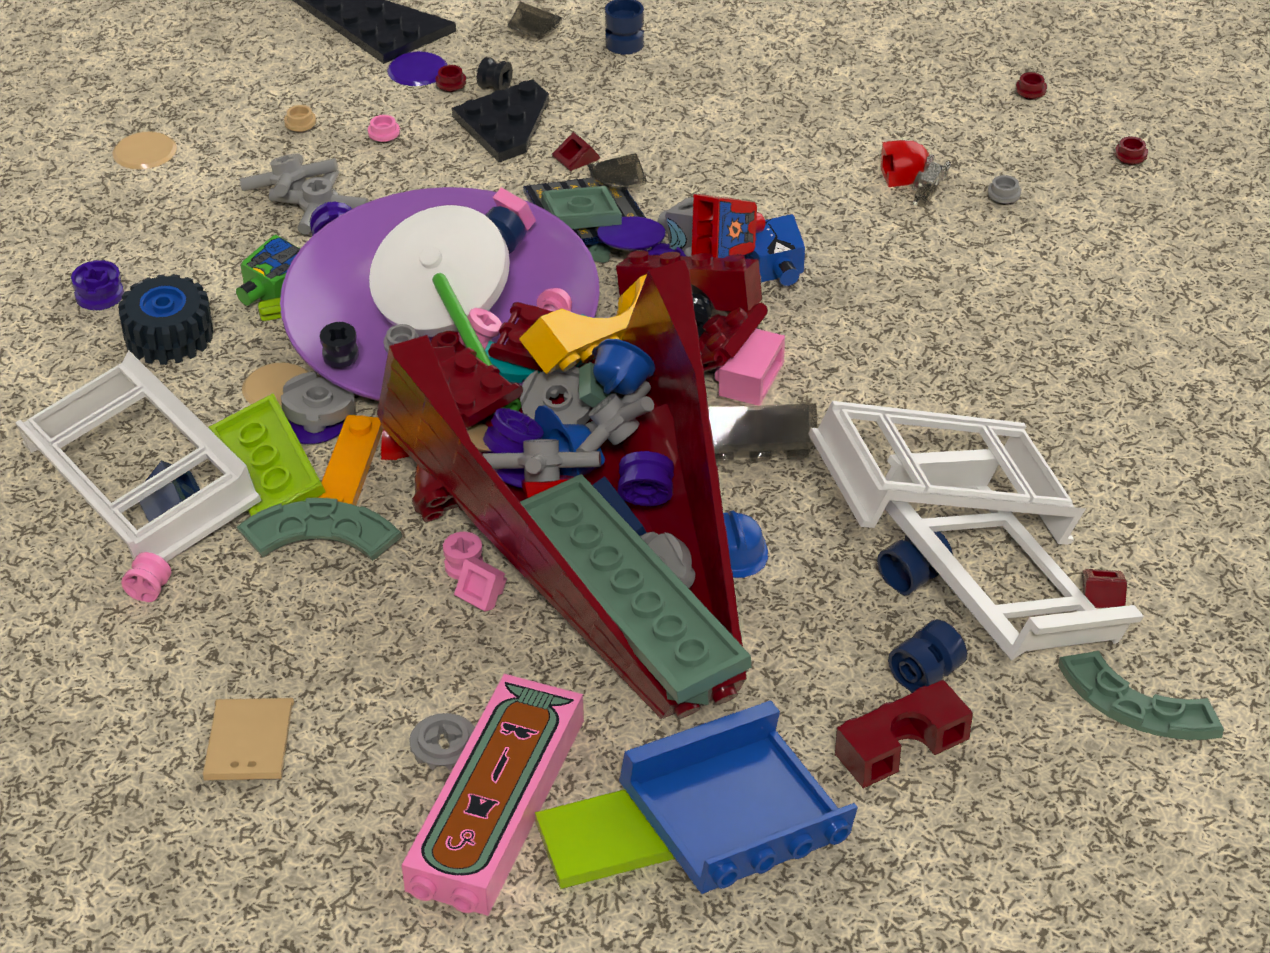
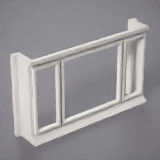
(108, 396)
(973, 471)
(870, 492)

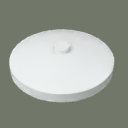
(435, 241)

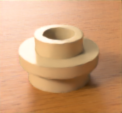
(299, 118)

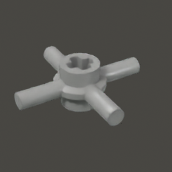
(288, 174)
(313, 194)
(616, 418)
(542, 460)

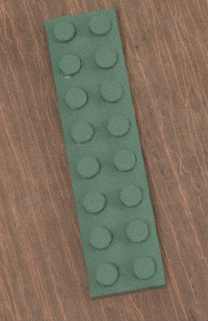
(640, 593)

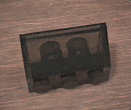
(763, 430)

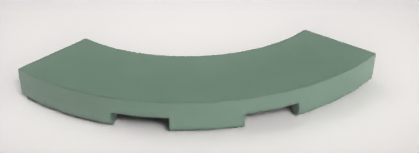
(319, 520)
(1154, 715)

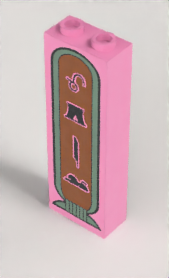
(493, 795)

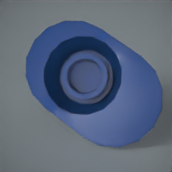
(621, 366)
(569, 437)
(746, 544)

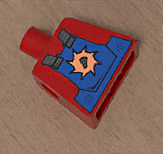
(724, 225)

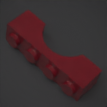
(726, 281)

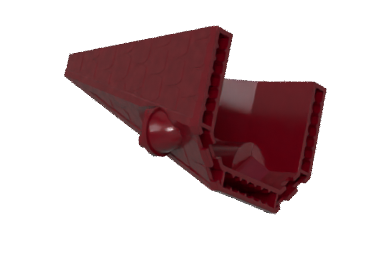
(453, 473)

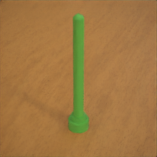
(463, 324)

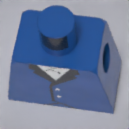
(779, 250)

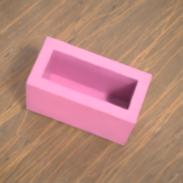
(752, 368)

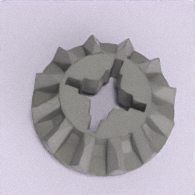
(426, 737)

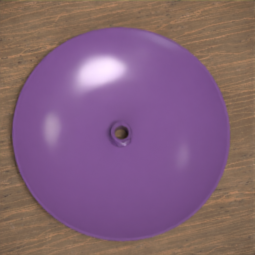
(333, 271)

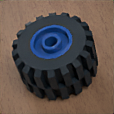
(165, 319)

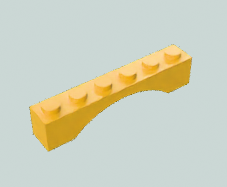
(566, 338)

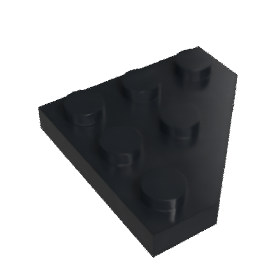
(504, 118)

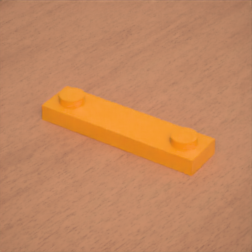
(351, 458)

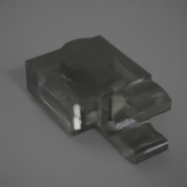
(927, 182)

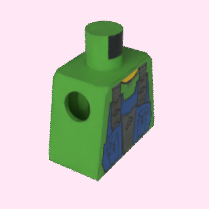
(265, 270)

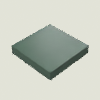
(582, 206)

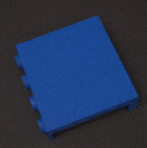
(732, 798)

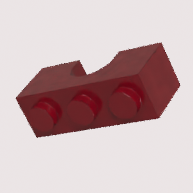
(930, 715)

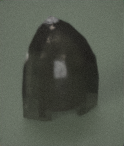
(533, 21)
(619, 172)

